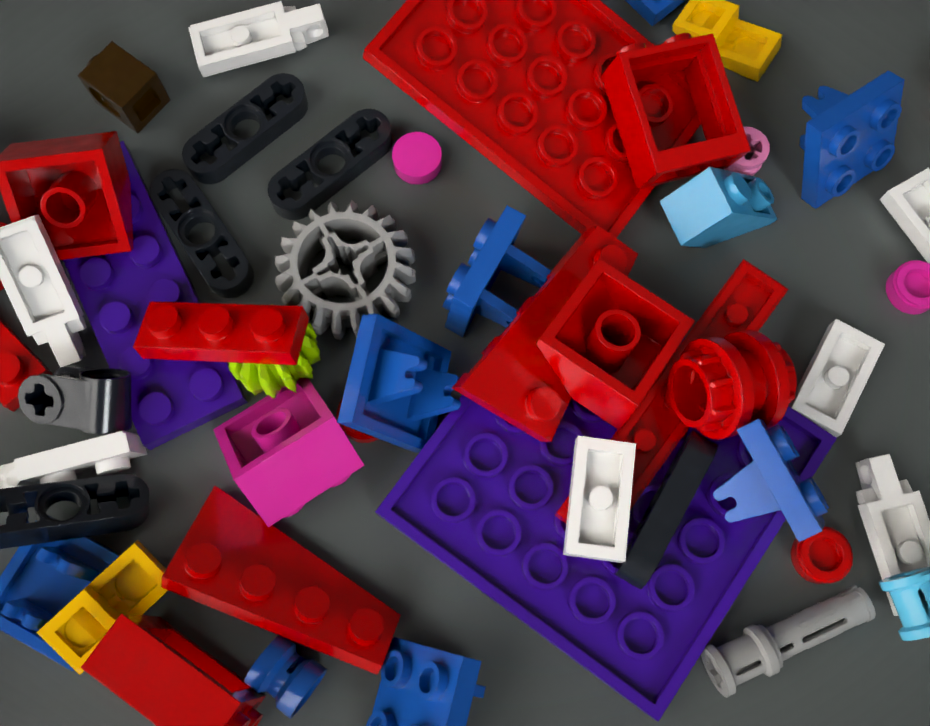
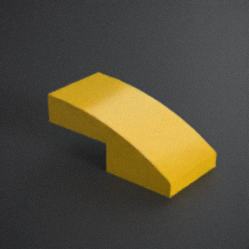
(741, 45)
(125, 586)

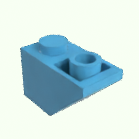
(718, 207)

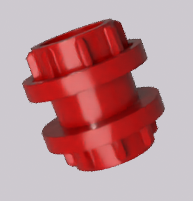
(731, 383)

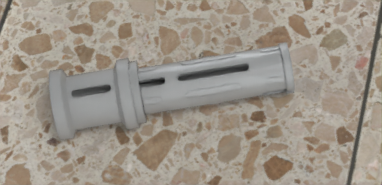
(764, 649)

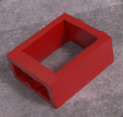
(711, 95)
(170, 676)

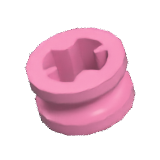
(759, 146)

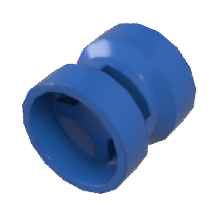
(285, 675)

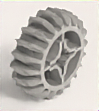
(378, 245)

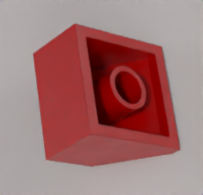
(75, 188)
(612, 342)

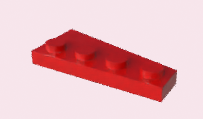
(513, 372)
(277, 584)

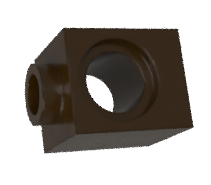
(124, 86)

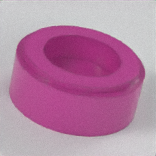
(417, 158)
(910, 287)

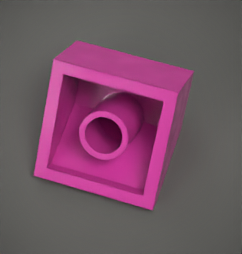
(286, 451)

